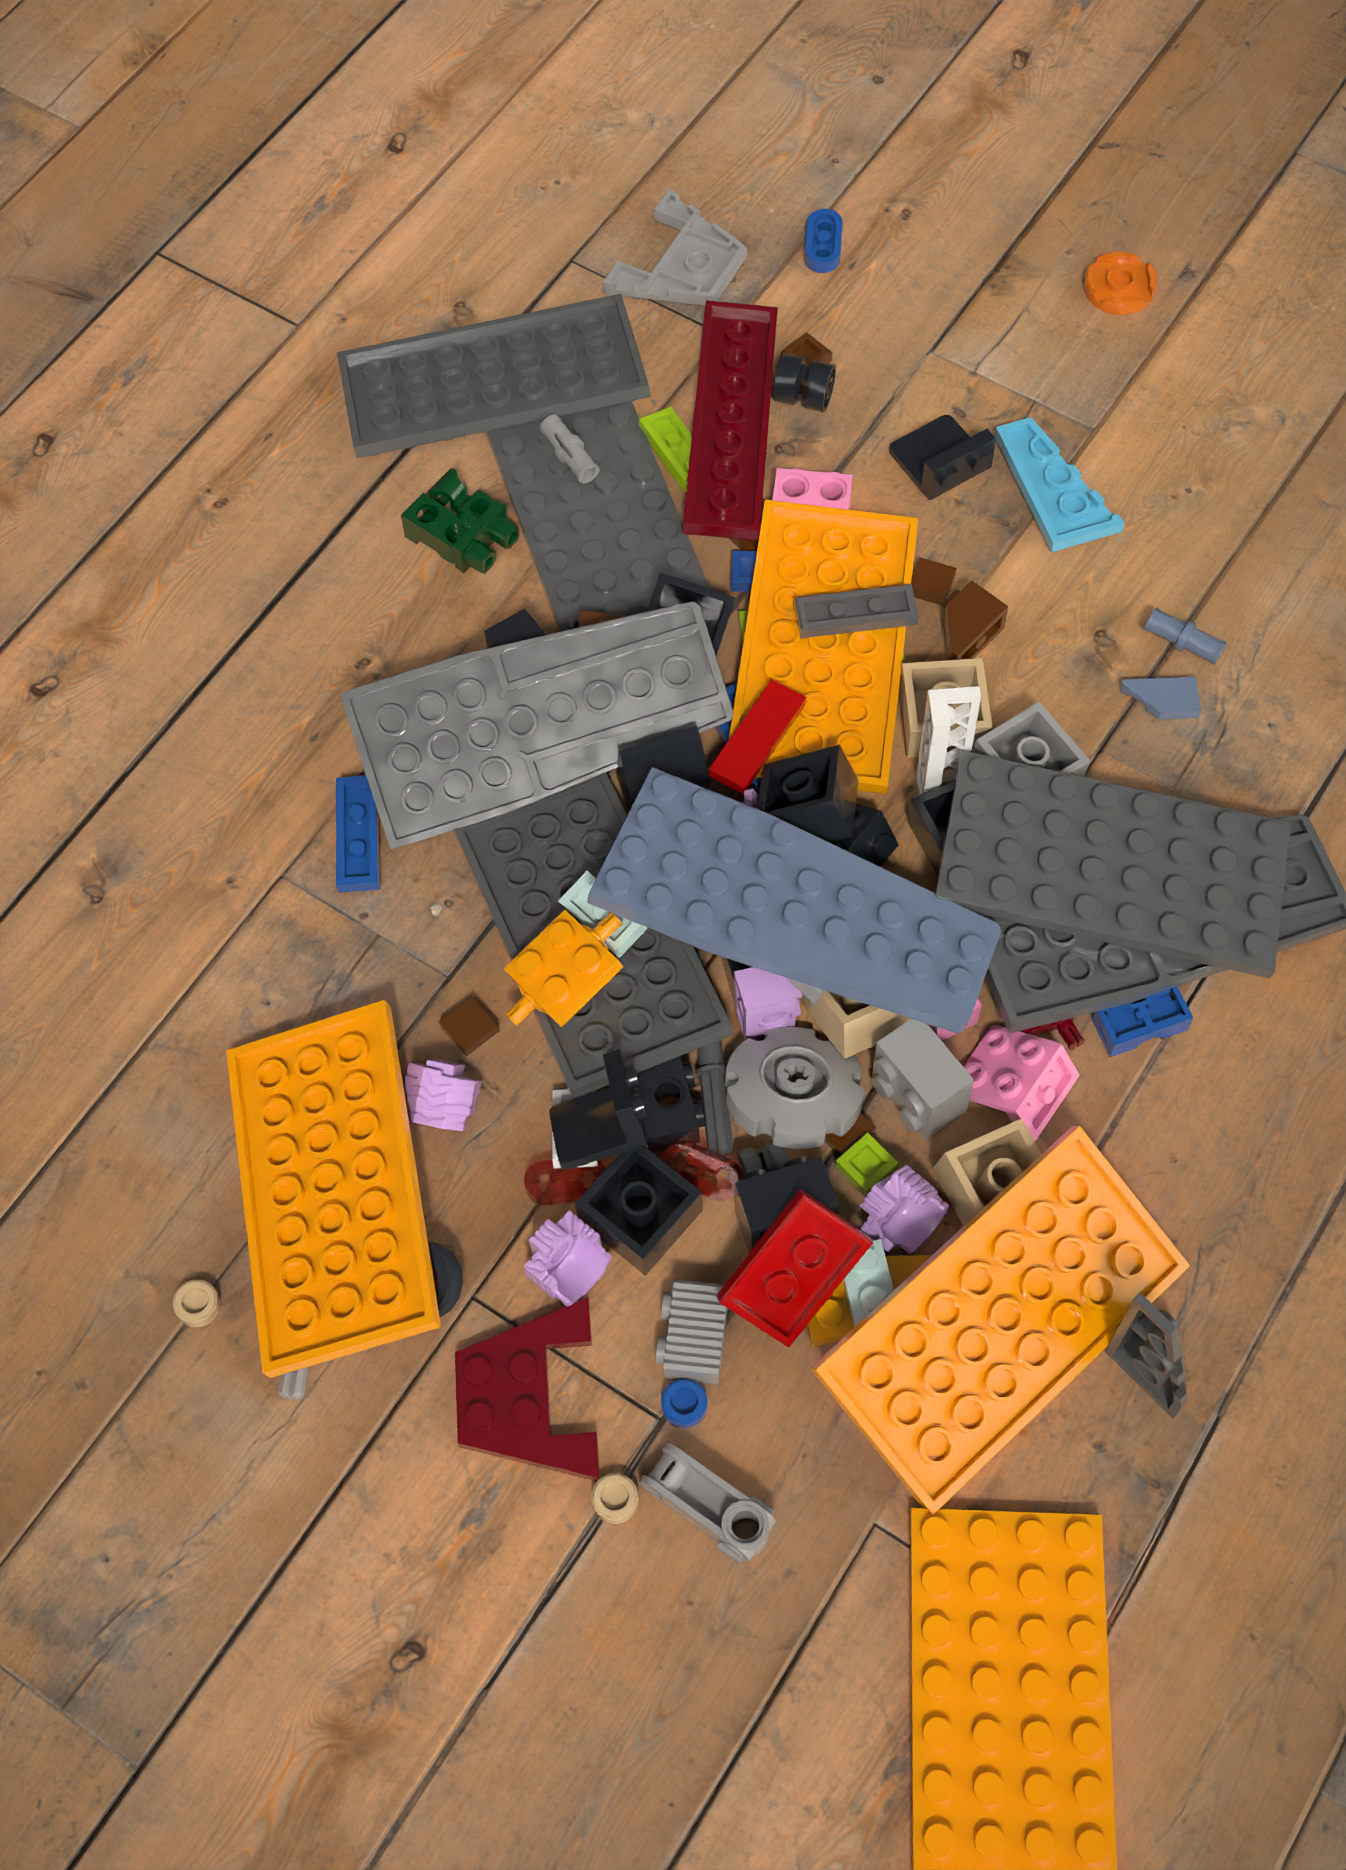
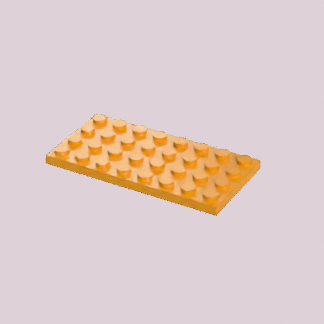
(845, 676)
(330, 1191)
(999, 1319)
(1009, 1692)

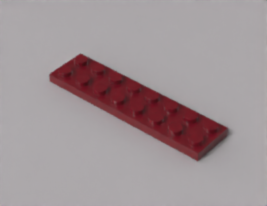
(731, 421)

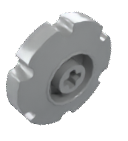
(793, 1088)

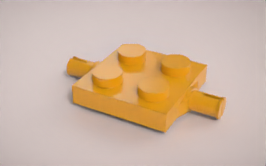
(563, 968)

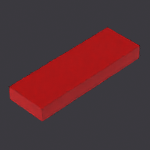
(757, 736)

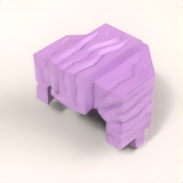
(440, 1094)
(903, 1211)
(566, 1259)

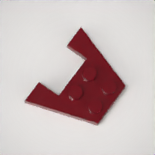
(507, 1399)

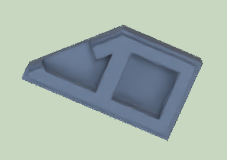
(1165, 696)

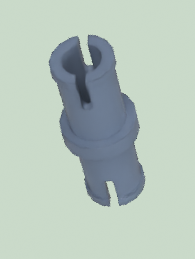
(1185, 636)

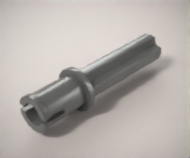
(714, 1093)

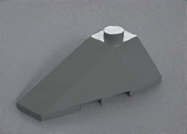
(1152, 1353)

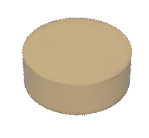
(196, 1303)
(615, 1498)

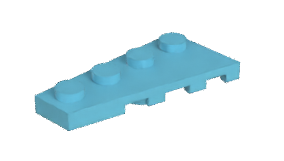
(1053, 489)

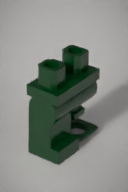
(464, 536)

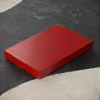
(794, 1268)

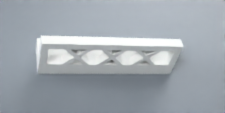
(937, 735)

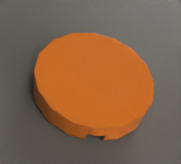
(1120, 283)

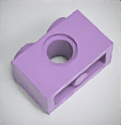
(764, 1002)

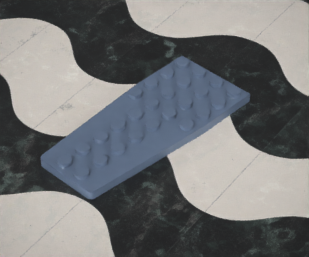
(792, 904)

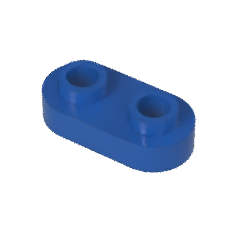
(823, 240)

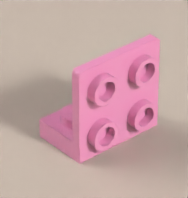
(1021, 1076)

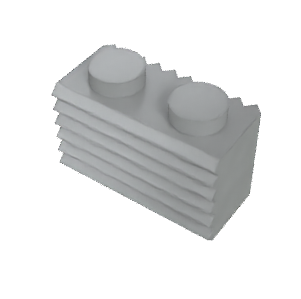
(694, 1332)

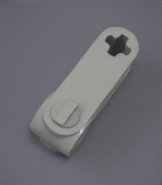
(708, 1503)

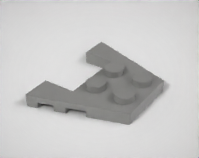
(693, 267)

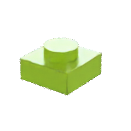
(866, 1164)

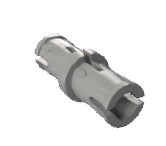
(569, 448)

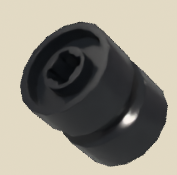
(791, 380)

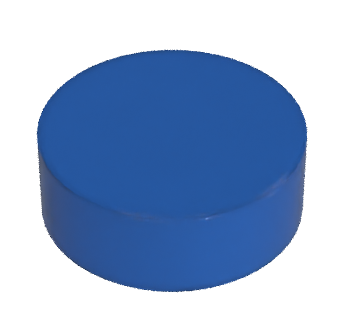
(684, 1403)

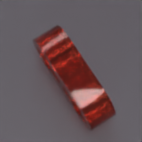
(706, 1161)
(559, 1192)

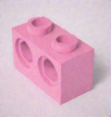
(813, 488)

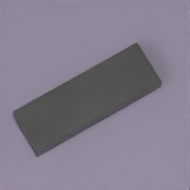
(856, 611)

